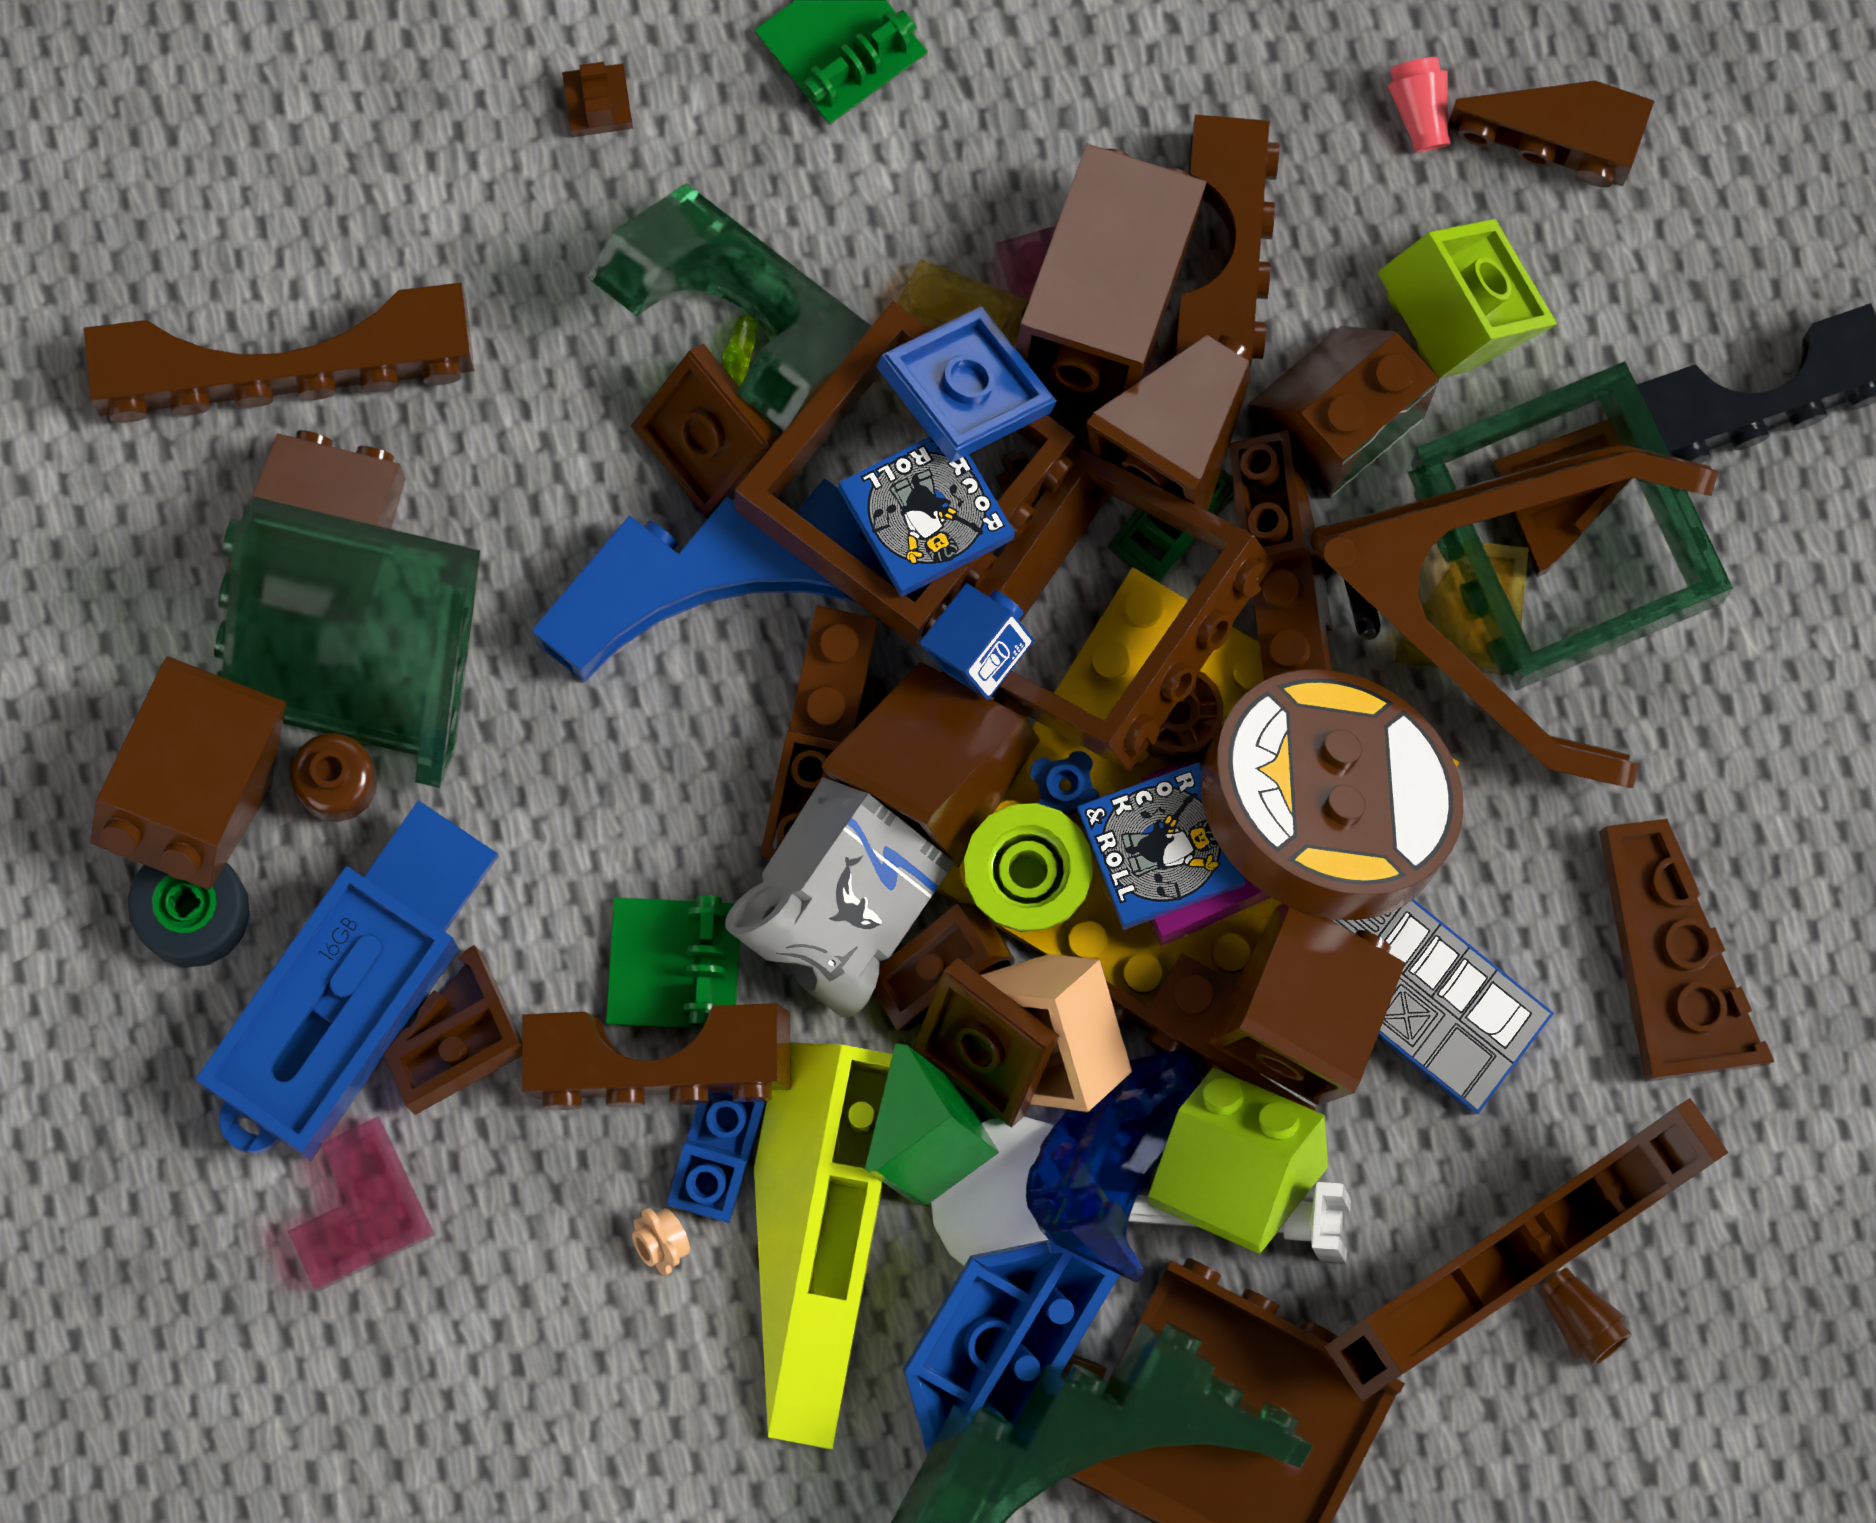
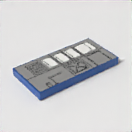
(1452, 1007)

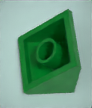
(925, 1131)

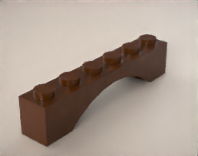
(409, 337)

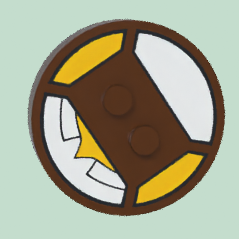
(1331, 794)

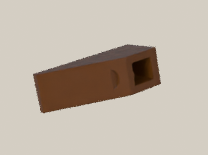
(1571, 125)

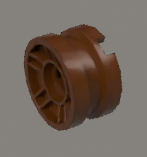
(1196, 734)

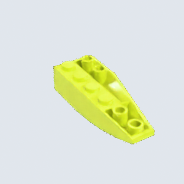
(815, 1231)

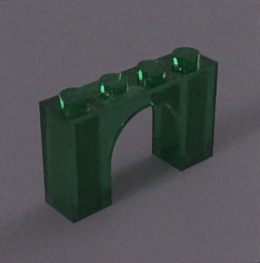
(698, 247)

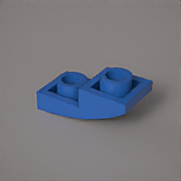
(716, 1156)

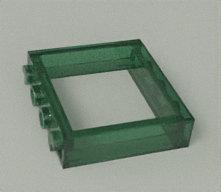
(1671, 507)

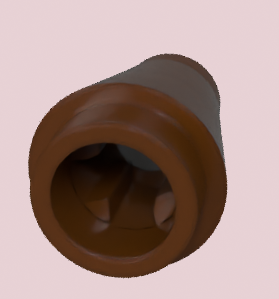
(1584, 1318)

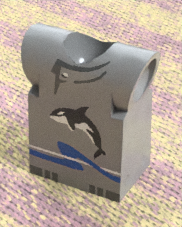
(839, 895)

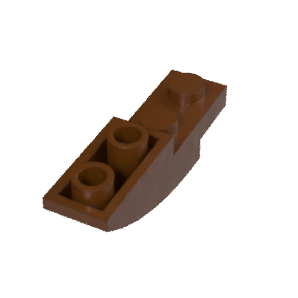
(1293, 594)
(823, 712)

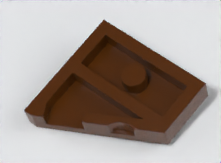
(1558, 524)
(454, 1037)

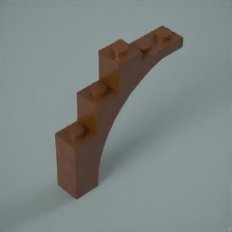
(1526, 1250)

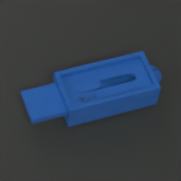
(345, 988)

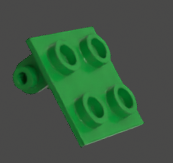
(841, 49)
(670, 962)

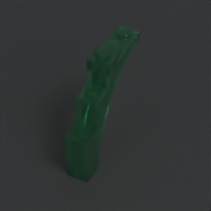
(1156, 1397)

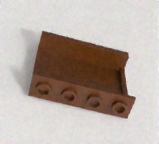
(1270, 1364)

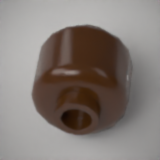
(333, 777)

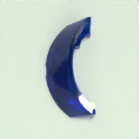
(1102, 1158)

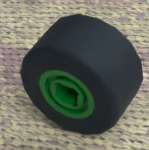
(197, 927)

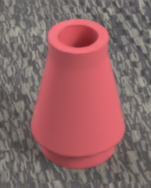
(1422, 101)

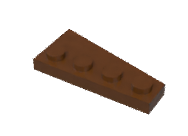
(1677, 980)

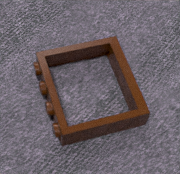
(759, 490)
(1195, 633)

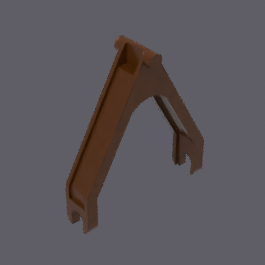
(1387, 548)

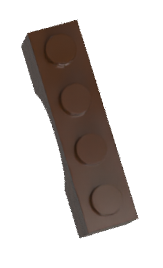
(1235, 163)
(737, 1051)

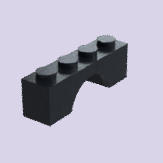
(1833, 369)

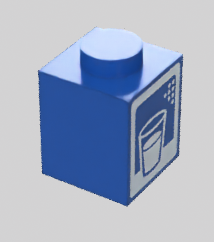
(978, 639)

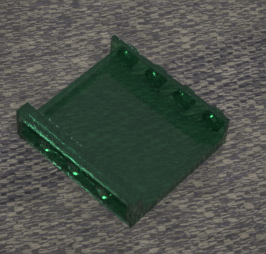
(350, 627)

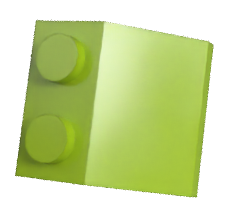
(1465, 297)
(1239, 1160)

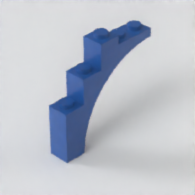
(644, 581)

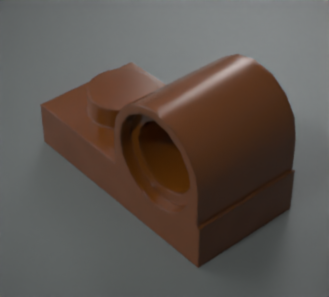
(913, 973)

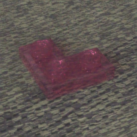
(380, 1210)

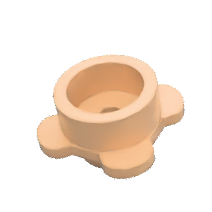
(660, 1239)

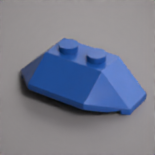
(1001, 1330)

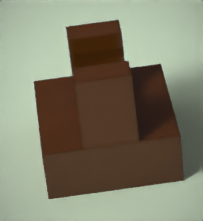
(597, 99)

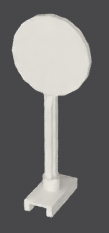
(992, 1213)

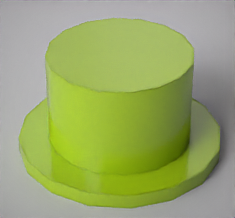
(1028, 867)

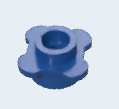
(1075, 770)

